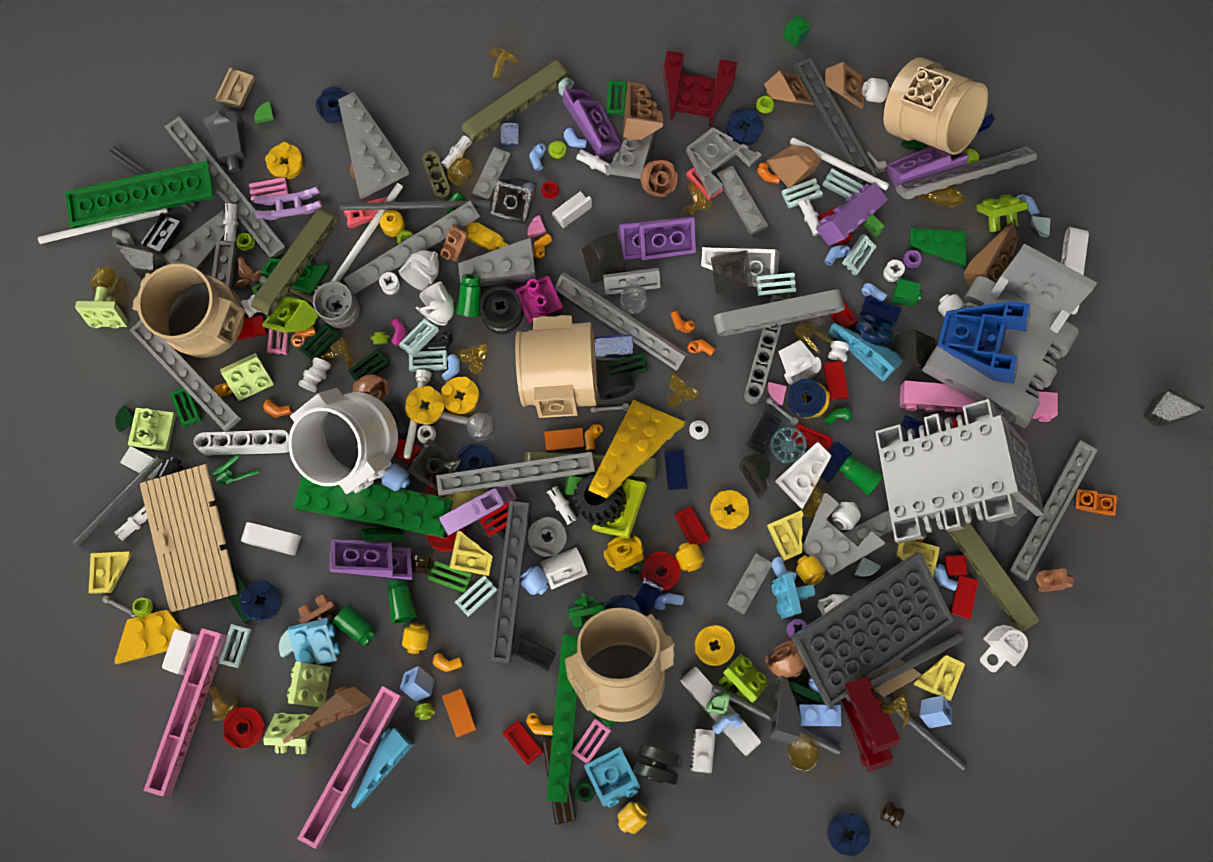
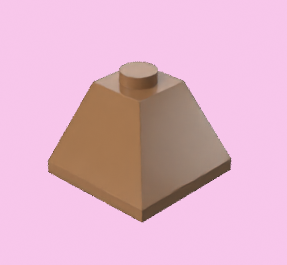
(846, 82)
(788, 87)
(794, 164)

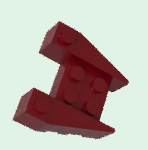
(696, 93)
(869, 724)

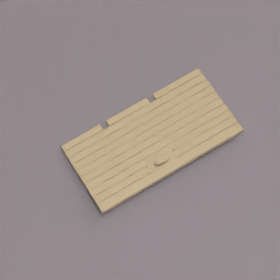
(188, 538)

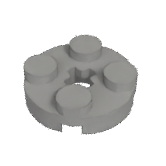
(553, 546)

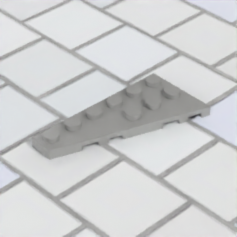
(371, 154)

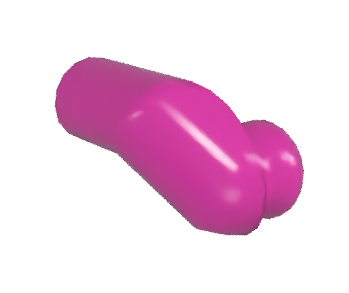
(400, 332)

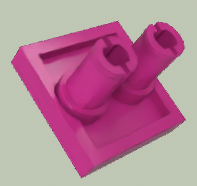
(539, 298)

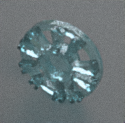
(788, 444)

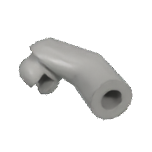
(124, 236)

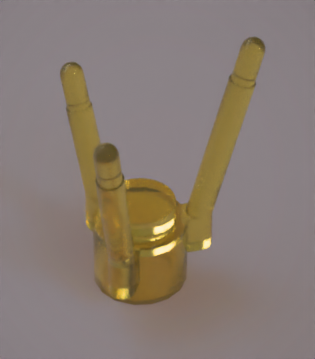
(804, 334)

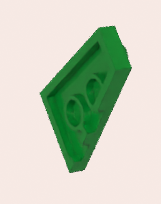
(940, 243)
(308, 280)

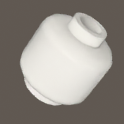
(875, 90)
(950, 303)
(846, 516)

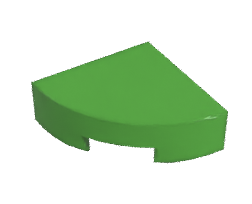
(264, 113)
(571, 484)
(719, 704)

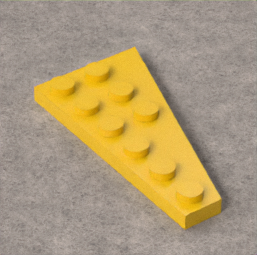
(636, 441)

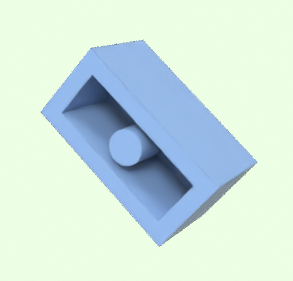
(820, 715)

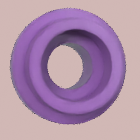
(912, 254)

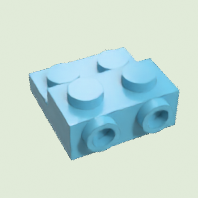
(314, 642)
(612, 777)

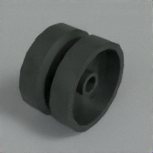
(501, 310)
(658, 764)

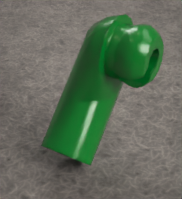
(456, 197)
(842, 412)

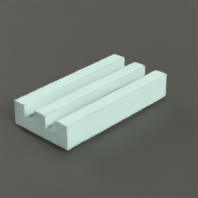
(843, 182)
(816, 188)
(857, 252)
(777, 276)
(421, 338)
(429, 361)
(488, 584)
(237, 664)

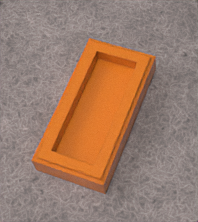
(564, 439)

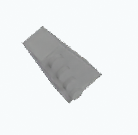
(502, 265)

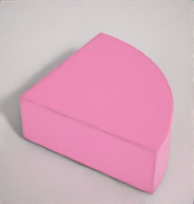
(536, 228)
(776, 392)

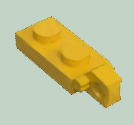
(484, 237)

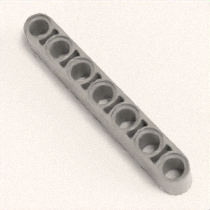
(779, 312)
(765, 350)

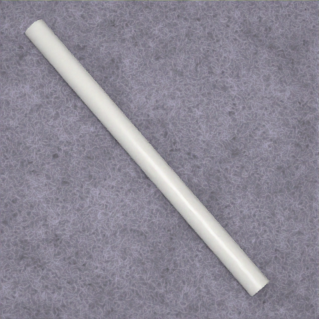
(842, 165)

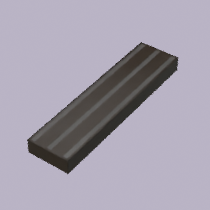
(562, 811)

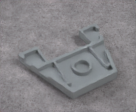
(712, 152)
(831, 545)

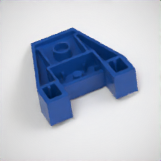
(978, 335)

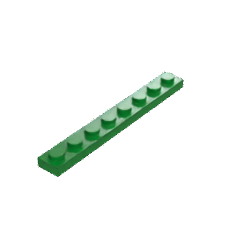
(562, 727)

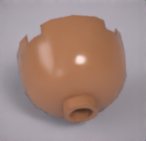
(659, 178)
(372, 385)
(785, 661)

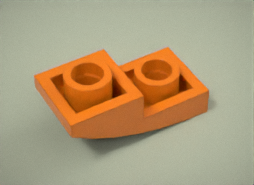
(1096, 503)
(458, 712)

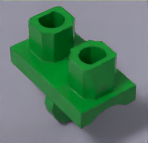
(578, 612)

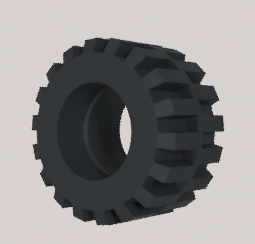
(600, 513)

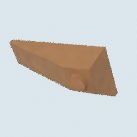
(640, 113)
(994, 257)
(337, 708)

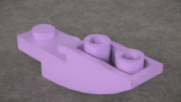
(477, 508)

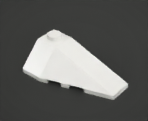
(761, 261)

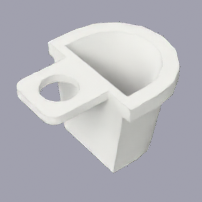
(799, 362)
(1006, 644)

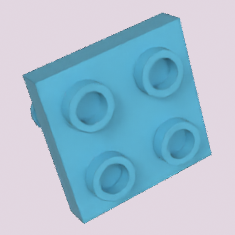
(789, 595)

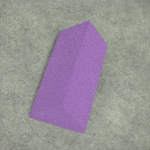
(592, 121)
(923, 164)
(657, 238)
(370, 559)

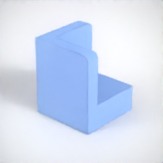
(417, 684)
(936, 712)

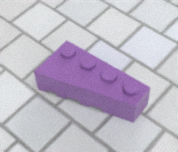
(853, 213)

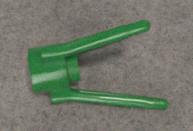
(224, 472)

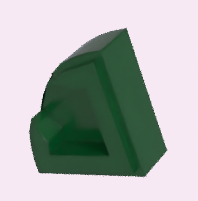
(913, 144)
(123, 418)

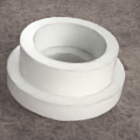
(426, 428)
(698, 435)

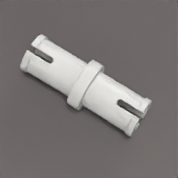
(457, 151)
(593, 161)
(810, 215)
(230, 222)
(562, 505)
(132, 524)

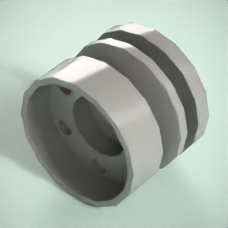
(335, 295)

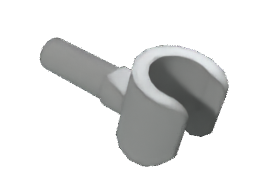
(878, 166)

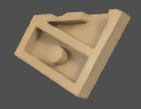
(896, 682)

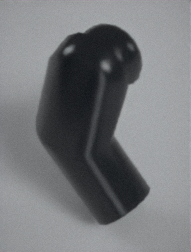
(443, 343)

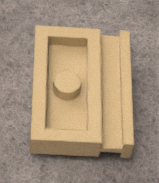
(235, 88)

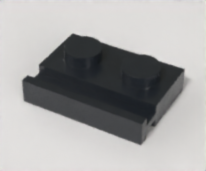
(162, 234)

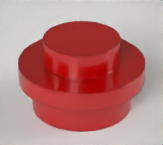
(550, 190)

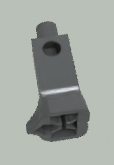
(227, 137)

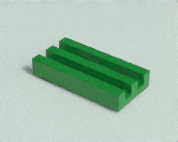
(615, 111)
(179, 411)

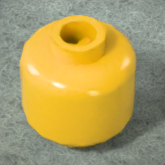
(392, 223)
(689, 557)
(810, 570)
(415, 638)
(632, 817)

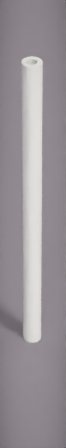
(98, 226)
(365, 236)

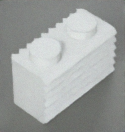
(702, 750)

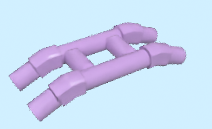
(296, 197)

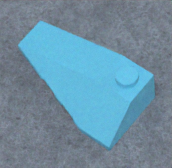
(876, 357)
(387, 755)

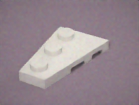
(804, 474)

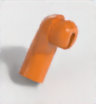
(766, 175)
(681, 325)
(300, 336)
(699, 346)
(275, 411)

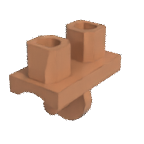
(454, 243)
(1054, 580)
(325, 607)

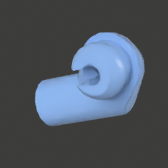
(572, 139)
(1032, 207)
(780, 569)
(941, 578)
(668, 598)

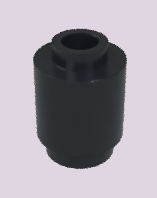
(169, 467)

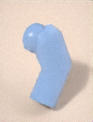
(536, 155)
(836, 252)
(870, 289)
(453, 367)
(725, 721)

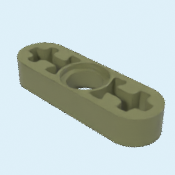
(431, 170)

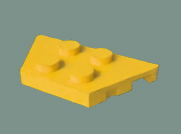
(146, 636)

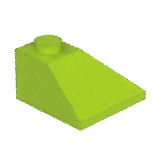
(291, 316)

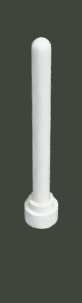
(423, 378)

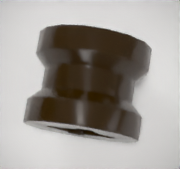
(421, 564)
(892, 814)

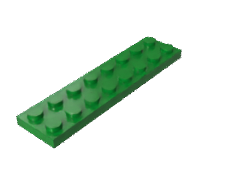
(139, 194)
(377, 506)

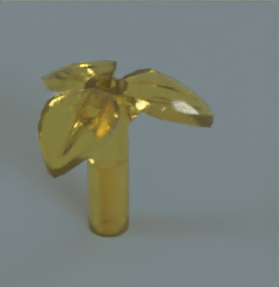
(502, 55)
(698, 200)
(338, 348)
(473, 354)
(679, 387)
(816, 497)
(899, 705)
(219, 707)

